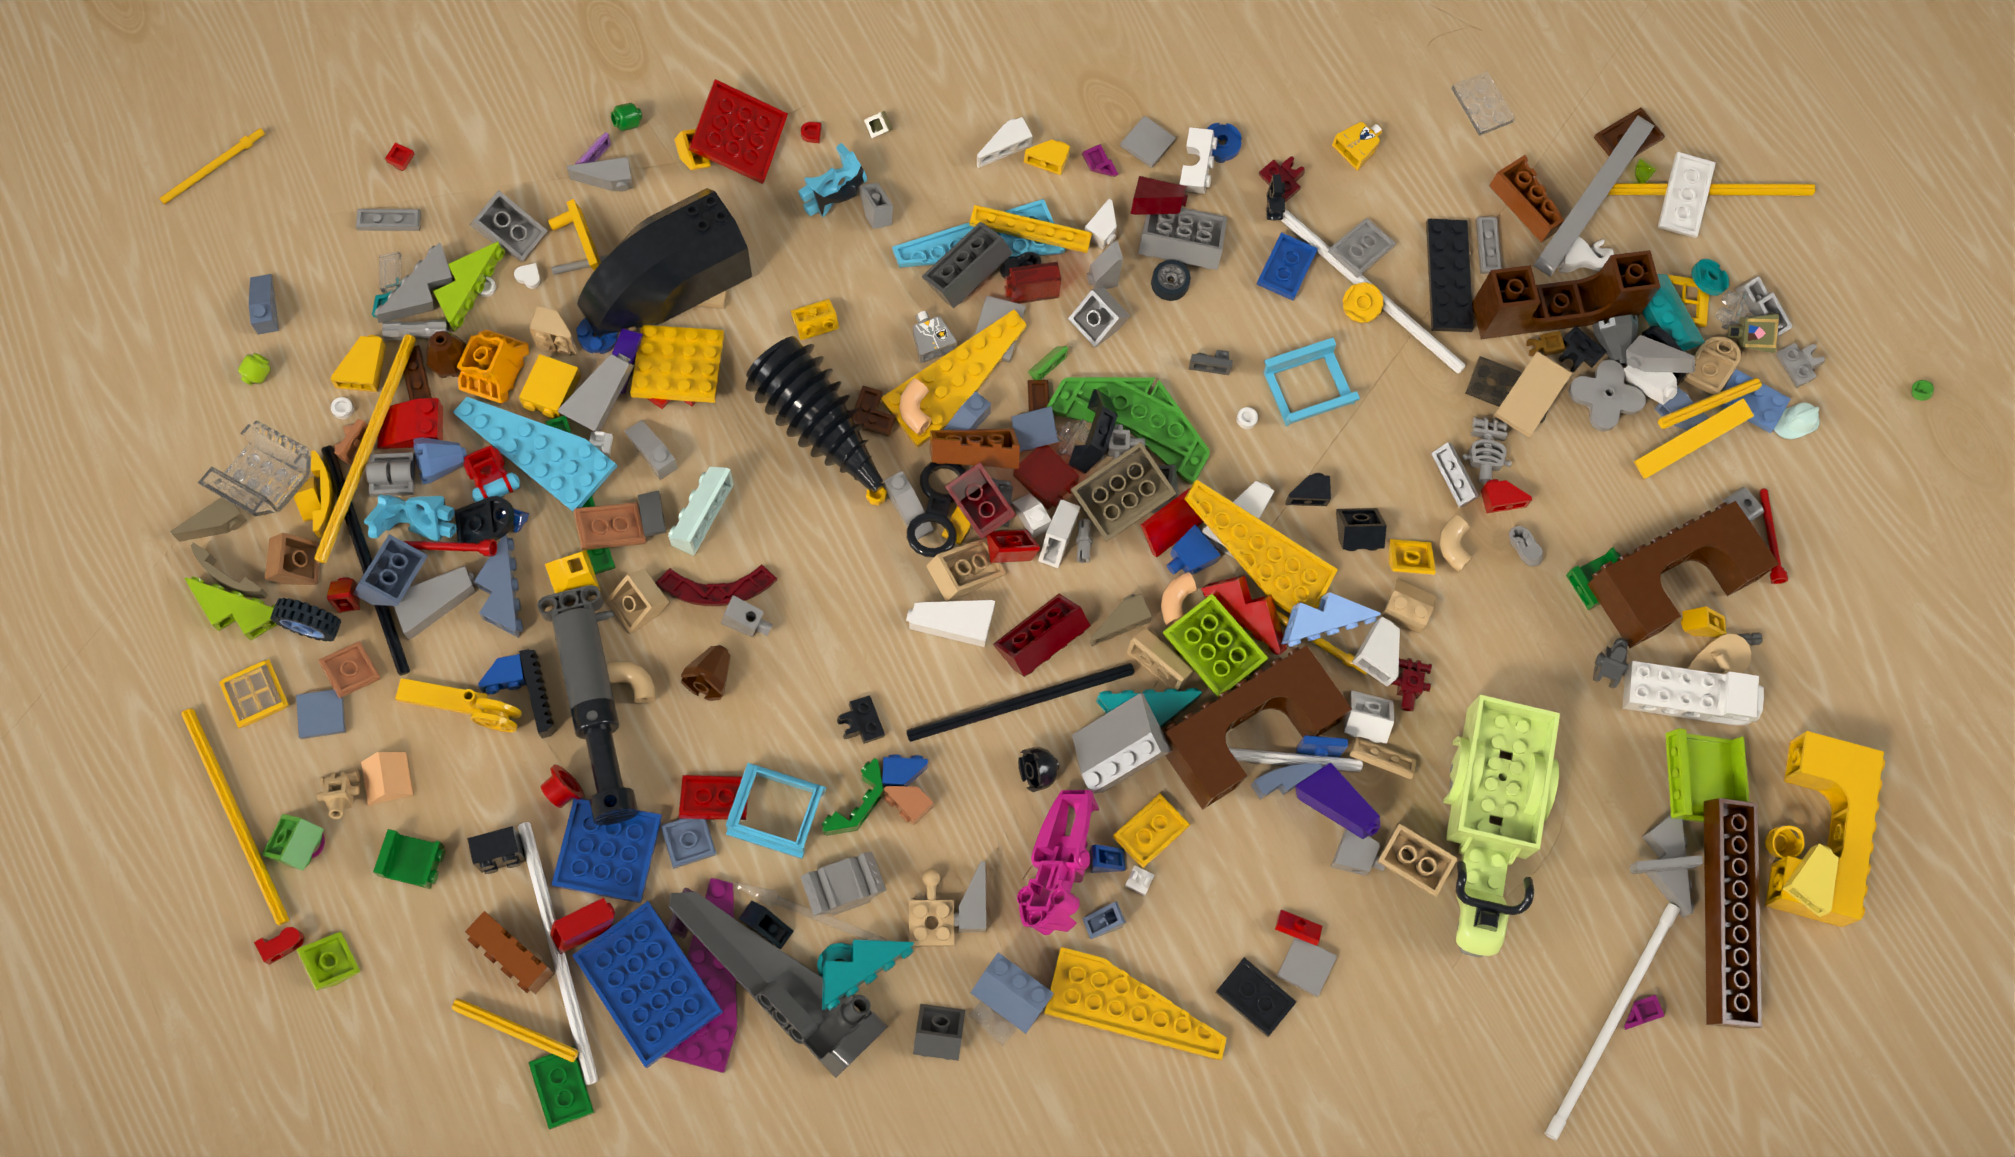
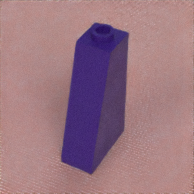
(1339, 801)

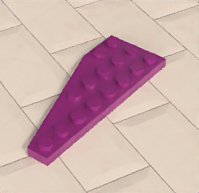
(713, 1043)

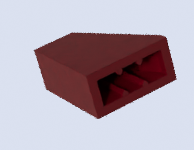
(1157, 197)

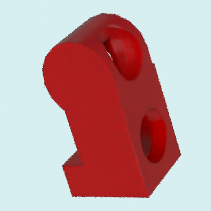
(280, 946)

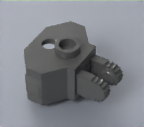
(1612, 663)

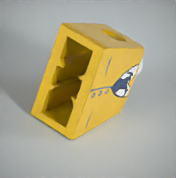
(1357, 143)

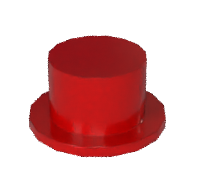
(561, 787)

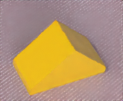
(308, 499)

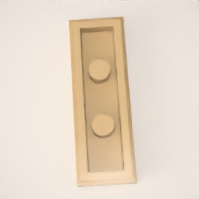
(1383, 758)

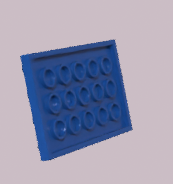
(647, 984)

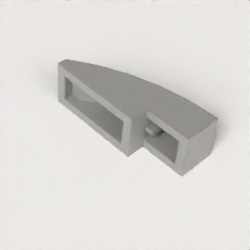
(1762, 302)

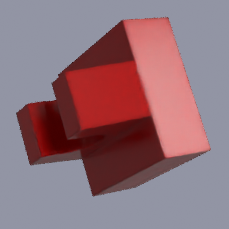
(399, 156)

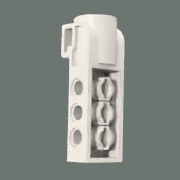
(1693, 693)

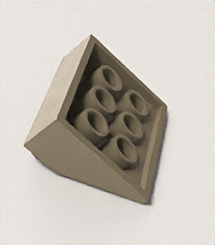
(1123, 491)

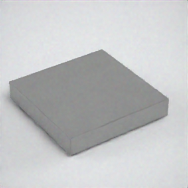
(1148, 141)
(1306, 966)

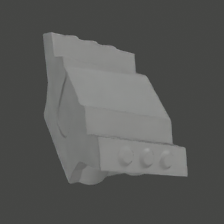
(843, 885)

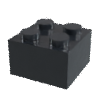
(496, 850)

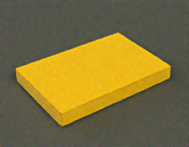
(1151, 830)

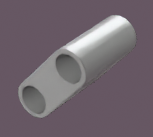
(1747, 503)

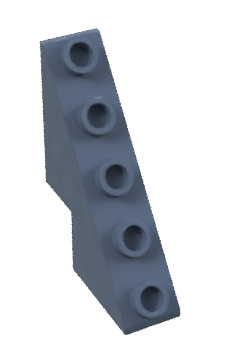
(499, 582)

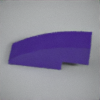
(627, 345)

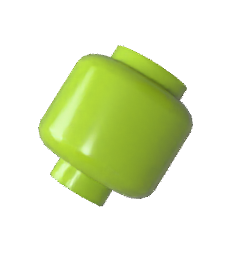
(254, 369)

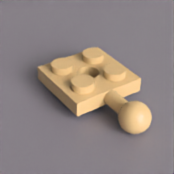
(940, 909)

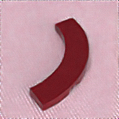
(715, 594)

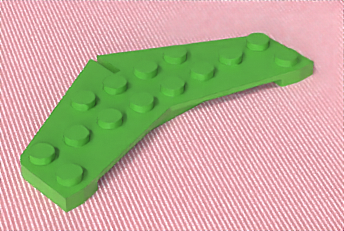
(1145, 415)

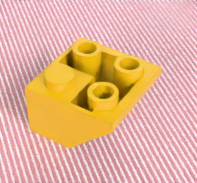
(571, 572)

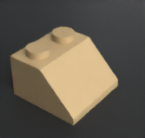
(637, 600)
(1409, 606)

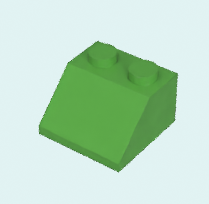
(293, 842)

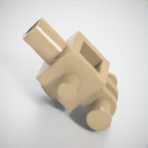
(338, 792)

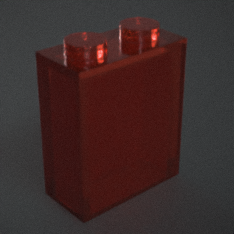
(1033, 283)
(1046, 476)

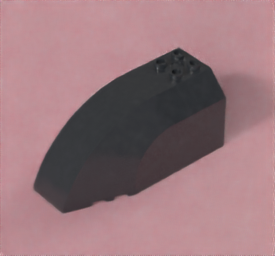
(667, 266)

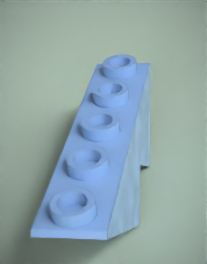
(1331, 615)

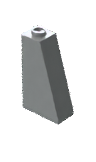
(597, 395)
(433, 599)

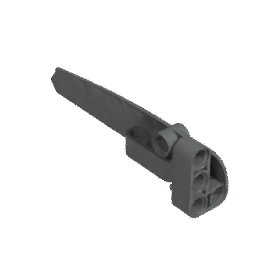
(782, 985)

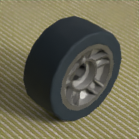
(1170, 270)

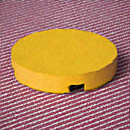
(1363, 302)

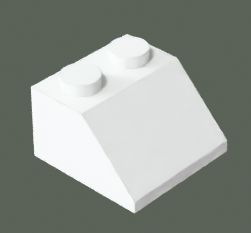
(1369, 717)

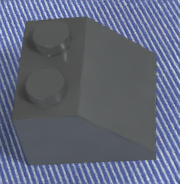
(939, 1032)

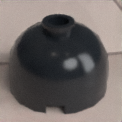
(1038, 768)

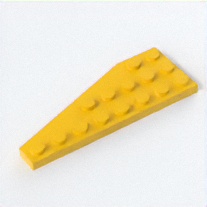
(957, 375)
(1268, 556)
(1109, 999)

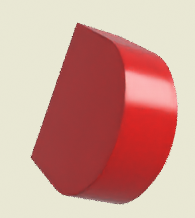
(811, 132)

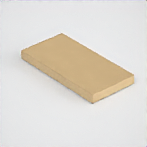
(1533, 394)

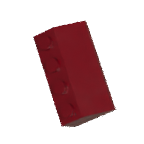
(1042, 634)

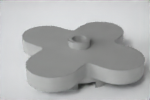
(1607, 395)

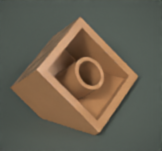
(292, 560)

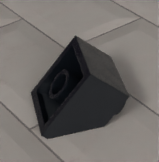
(1361, 529)

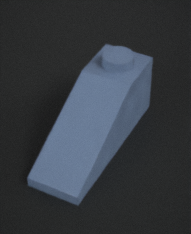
(262, 304)
(970, 414)

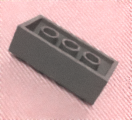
(967, 264)

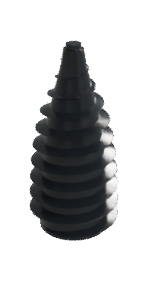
(810, 405)

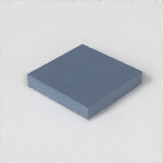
(1035, 428)
(320, 714)
(688, 841)

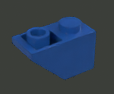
(503, 674)
(902, 771)

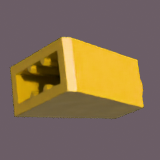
(361, 366)

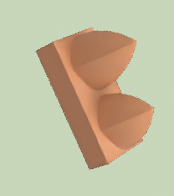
(347, 449)

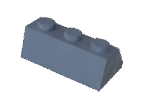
(390, 573)
(1012, 993)

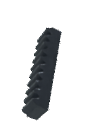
(537, 693)

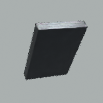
(1256, 997)

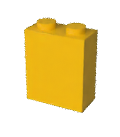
(549, 386)

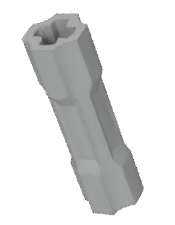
(396, 329)

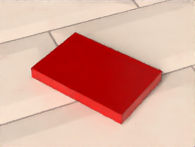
(1170, 524)
(708, 797)

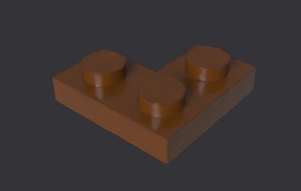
(867, 412)

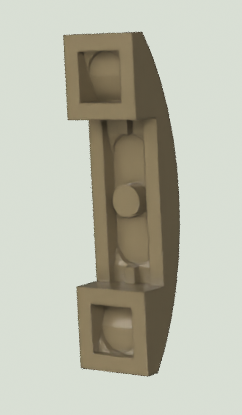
(245, 587)

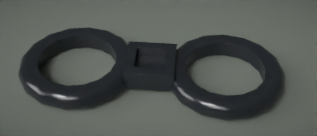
(936, 512)

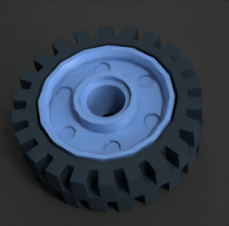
(305, 619)

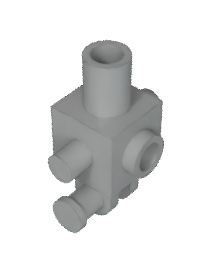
(1121, 442)

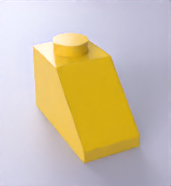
(1048, 156)
(690, 159)
(1703, 622)

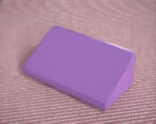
(594, 152)

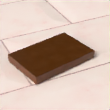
(1611, 136)

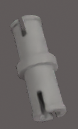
(1084, 541)

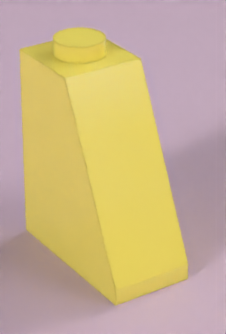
(1815, 880)

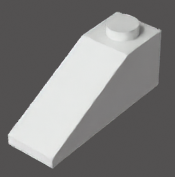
(1008, 140)

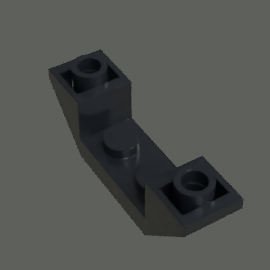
(1105, 417)

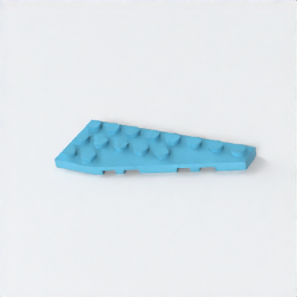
(553, 458)

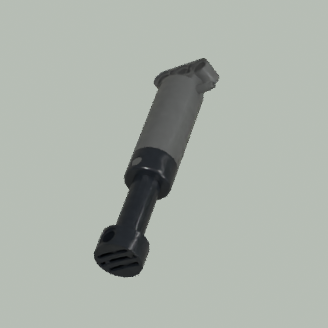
(590, 696)

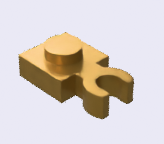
(1549, 343)

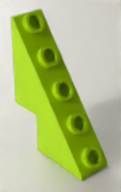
(470, 281)
(226, 608)

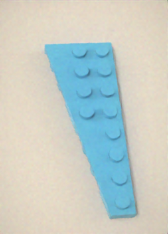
(933, 247)

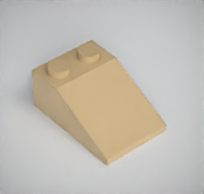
(964, 569)

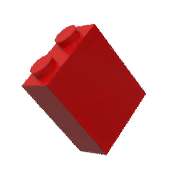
(582, 925)

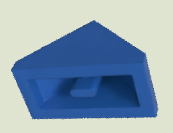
(1106, 859)

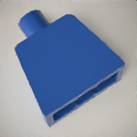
(1192, 553)

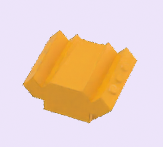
(491, 365)

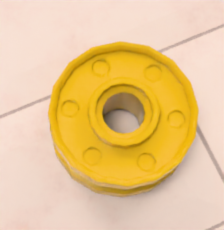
(496, 715)

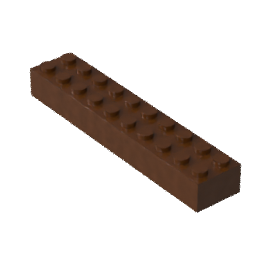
(1732, 914)

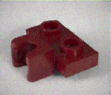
(1288, 176)

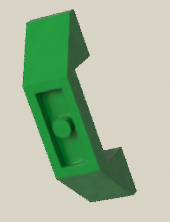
(838, 824)

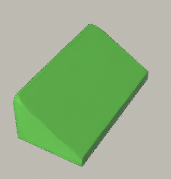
(1049, 362)

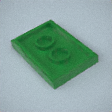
(561, 1090)

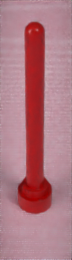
(487, 547)
(1778, 574)

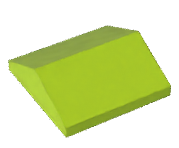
(328, 961)

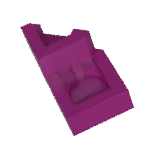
(1098, 161)
(1643, 1012)

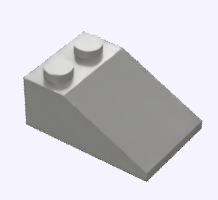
(509, 225)

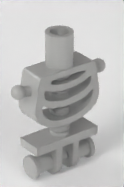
(1493, 453)

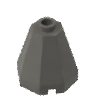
(1617, 336)

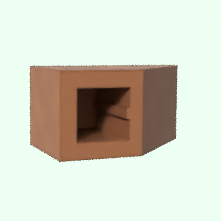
(909, 800)

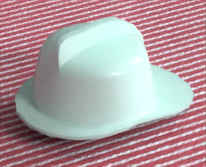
(1798, 421)

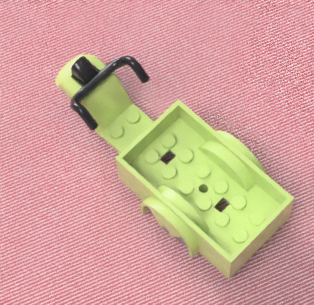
(1513, 790)

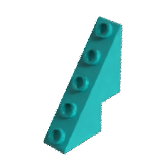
(1164, 704)
(866, 960)

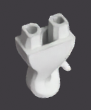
(1581, 256)

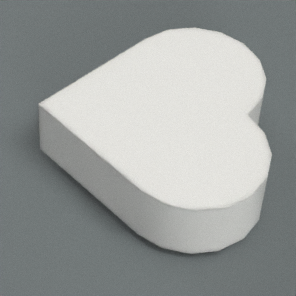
(528, 275)

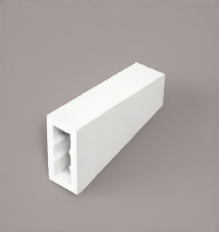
(1251, 500)
(953, 619)

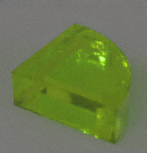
(1643, 171)

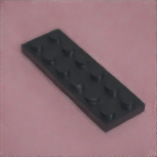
(1449, 275)

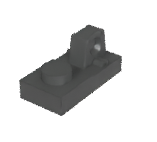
(1219, 364)

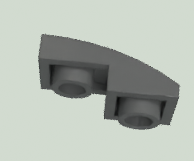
(651, 513)

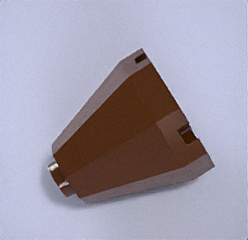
(445, 353)
(708, 673)

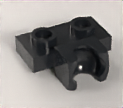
(1275, 202)
(1581, 349)
(862, 720)

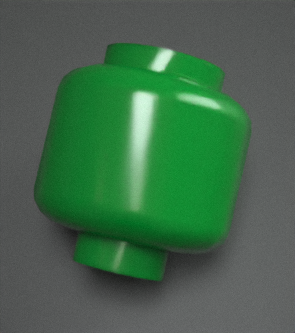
(626, 116)

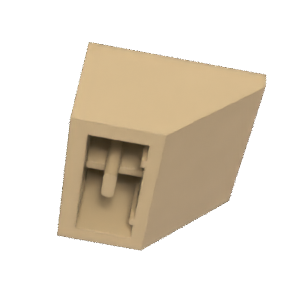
(551, 332)

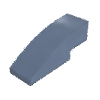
(1283, 779)

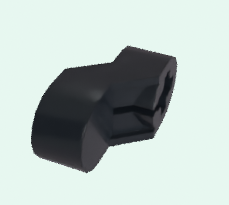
(1024, 259)

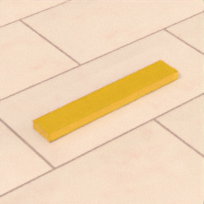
(1031, 229)
(1693, 438)

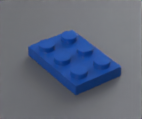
(1287, 266)

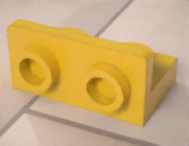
(815, 319)

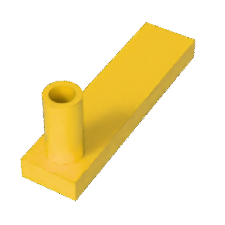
(576, 215)
(438, 696)

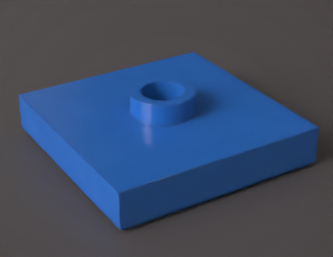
(1322, 746)

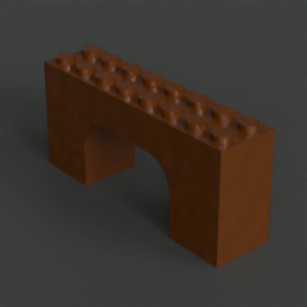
(1515, 305)
(1719, 540)
(1291, 685)

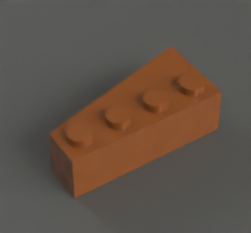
(1527, 198)
(968, 447)
(509, 952)

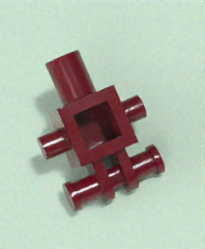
(1411, 682)

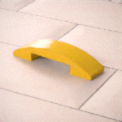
(322, 516)

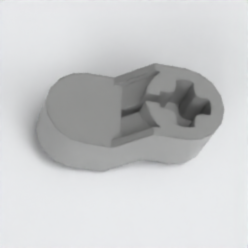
(1526, 546)

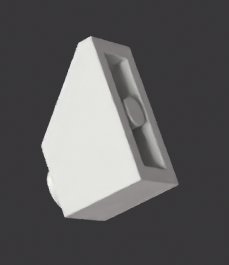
(1103, 226)
(1032, 514)

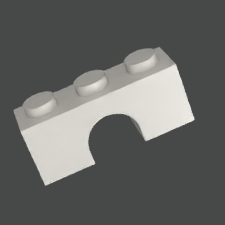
(1201, 143)

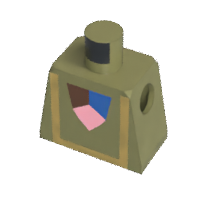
(1756, 332)

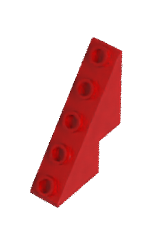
(1254, 614)

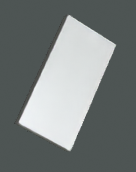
(1686, 195)

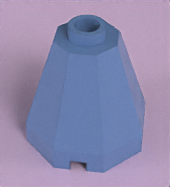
(437, 458)

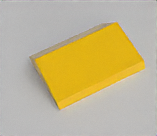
(1411, 556)

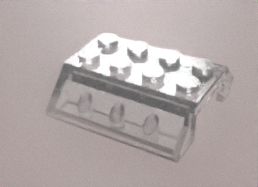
(264, 473)

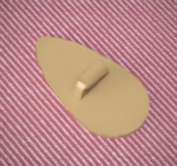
(1723, 655)

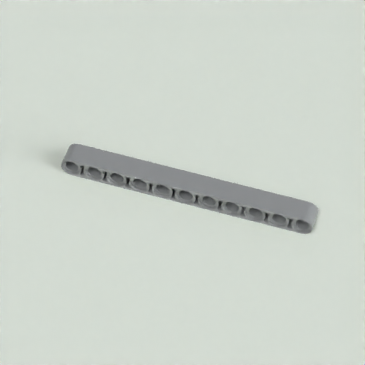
(1593, 196)

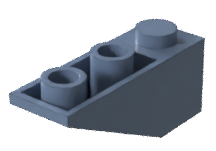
(1680, 401)

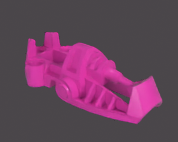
(1060, 863)

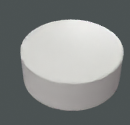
(342, 408)
(1247, 418)

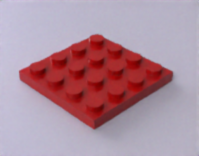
(738, 131)

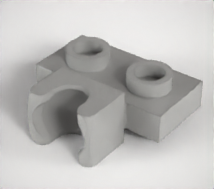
(1799, 363)

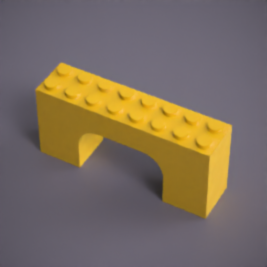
(1850, 782)

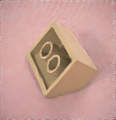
(1160, 659)
(1417, 859)

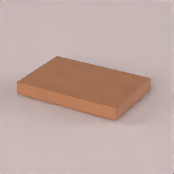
(609, 526)

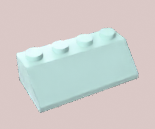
(701, 510)

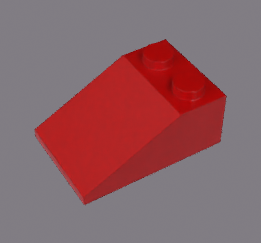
(411, 421)

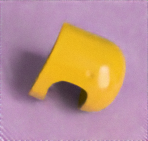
(1782, 842)

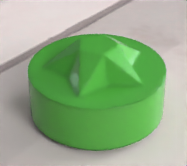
(1922, 390)

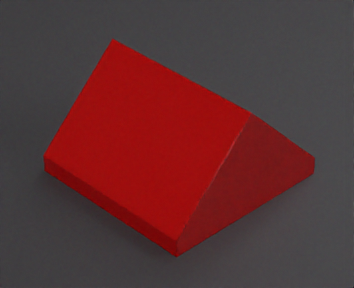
(1011, 546)

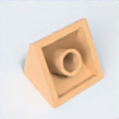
(386, 777)

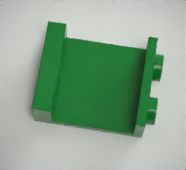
(1581, 576)
(409, 859)

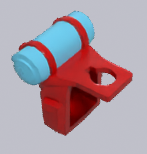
(489, 475)

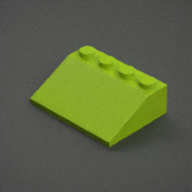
(1215, 646)

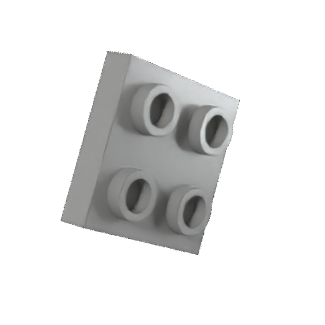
(391, 474)

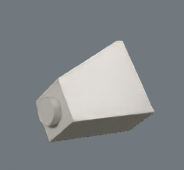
(1656, 385)
(1059, 533)
(1380, 652)

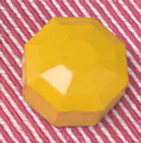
(876, 498)

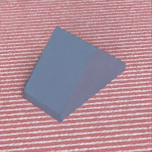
(1104, 920)

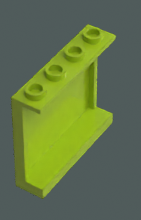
(1703, 771)

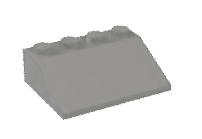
(1184, 237)
(1119, 744)

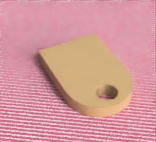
(1714, 366)

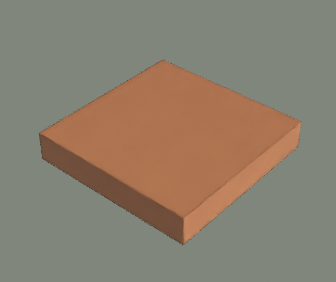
(349, 669)

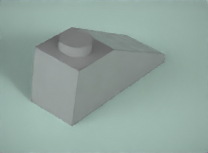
(606, 174)
(1106, 268)
(1657, 357)
(652, 449)
(906, 502)
(972, 909)

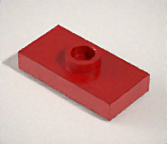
(1298, 927)

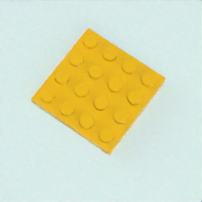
(678, 364)

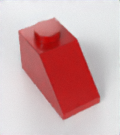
(1503, 496)
(341, 595)

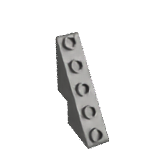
(414, 293)
(1667, 842)

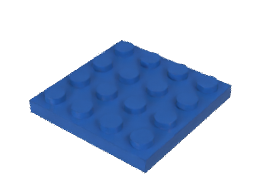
(606, 858)

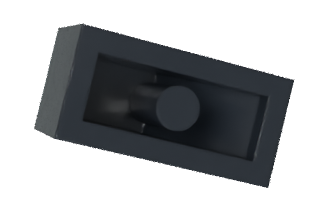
(1312, 491)
(766, 924)

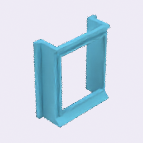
(1301, 356)
(765, 839)

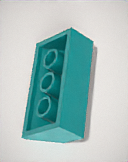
(1671, 315)

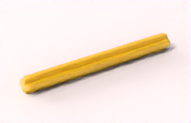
(1709, 403)
(515, 1030)

